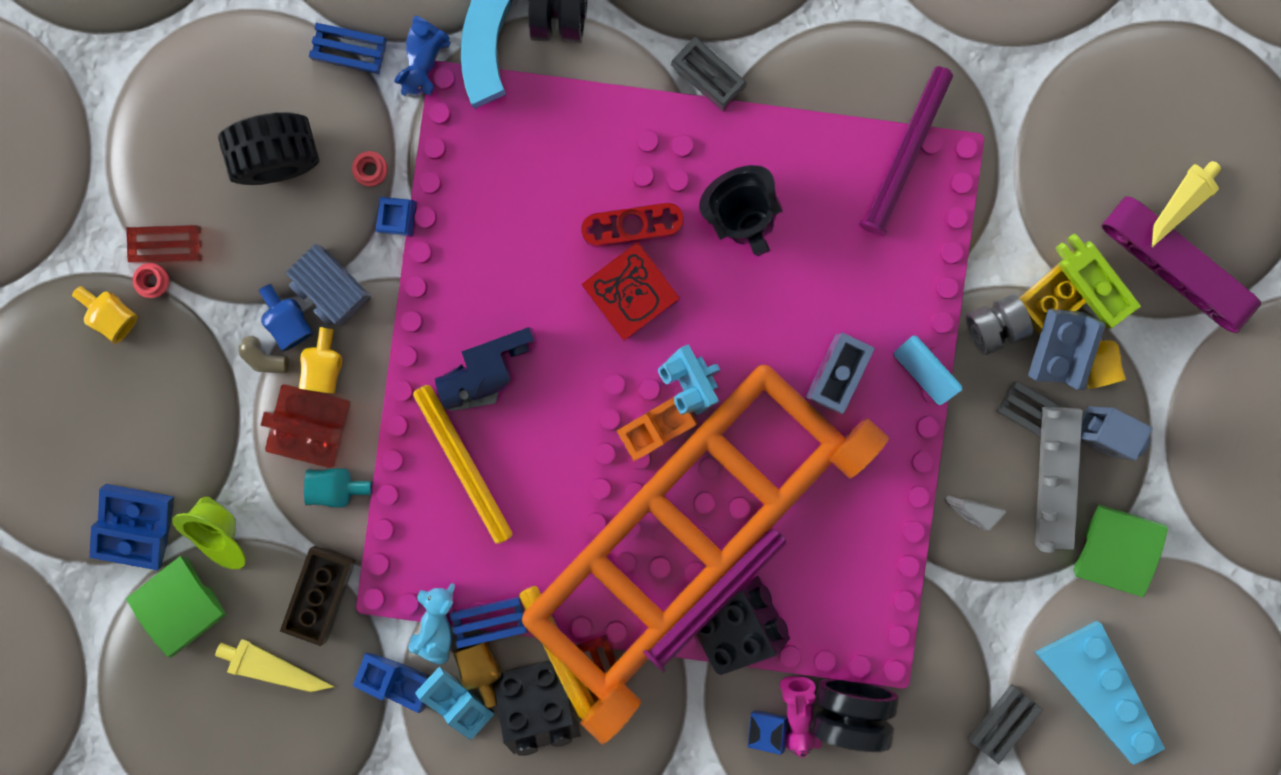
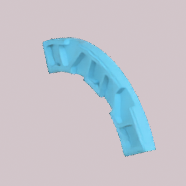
(480, 51)

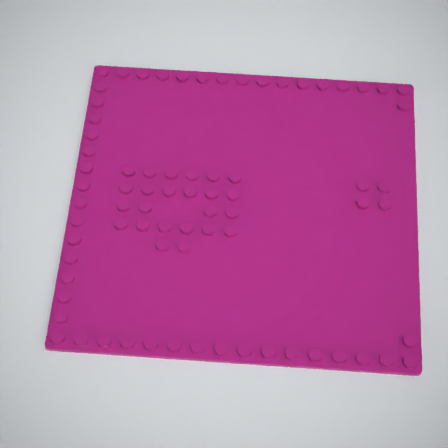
(506, 252)

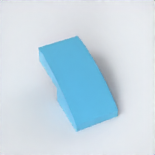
(455, 703)

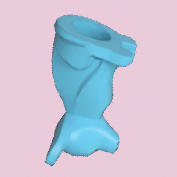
(435, 635)

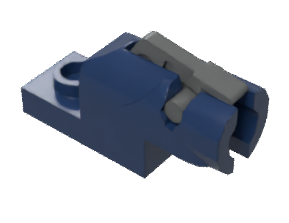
(484, 373)

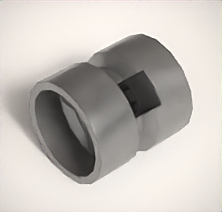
(1004, 322)

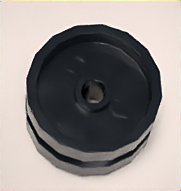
(570, 16)
(855, 715)

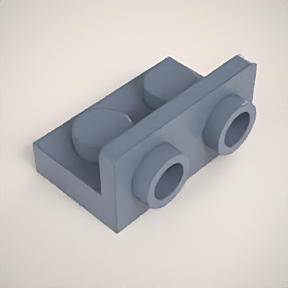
(1066, 348)

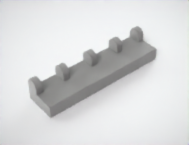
(1058, 478)

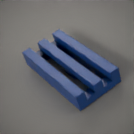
(318, 42)
(460, 628)

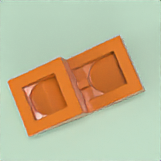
(655, 429)

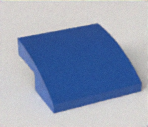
(131, 527)

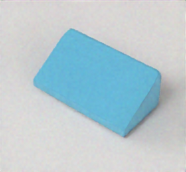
(927, 370)

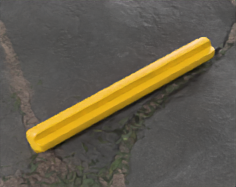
(462, 464)

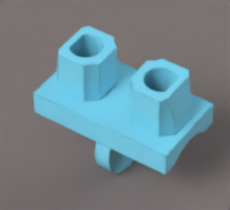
(694, 379)

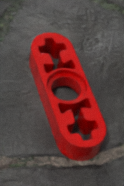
(657, 213)

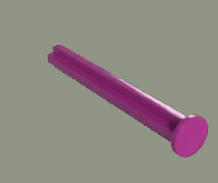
(907, 151)
(716, 598)

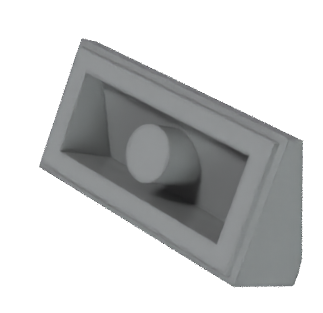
(976, 513)

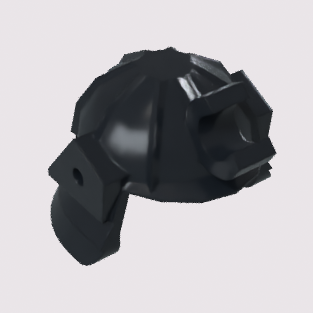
(742, 206)

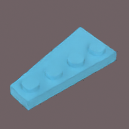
(1097, 680)

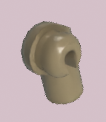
(258, 360)

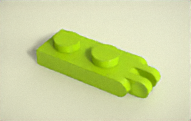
(1096, 281)

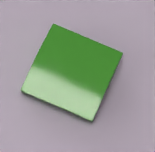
(1121, 550)
(175, 606)

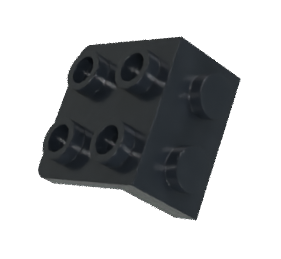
(744, 630)
(534, 709)

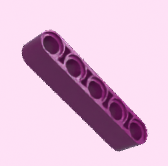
(1182, 266)

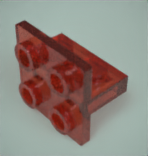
(306, 425)

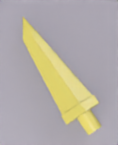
(1190, 194)
(259, 664)

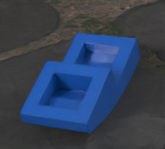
(391, 681)

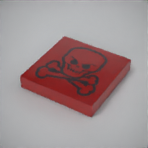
(630, 291)

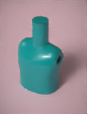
(332, 487)

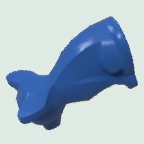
(422, 48)

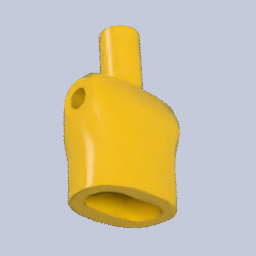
(106, 314)
(320, 365)
(1106, 365)

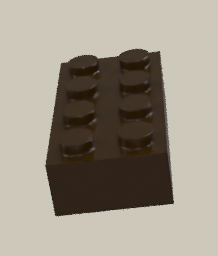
(317, 595)

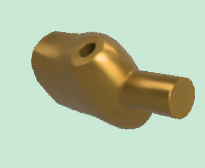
(478, 670)

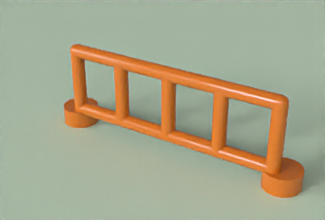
(847, 453)

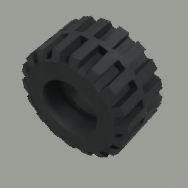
(268, 148)

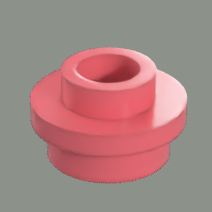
(360, 164)
(141, 277)

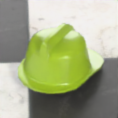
(212, 531)

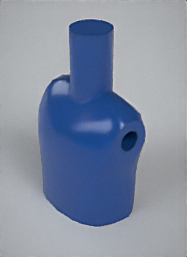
(284, 320)

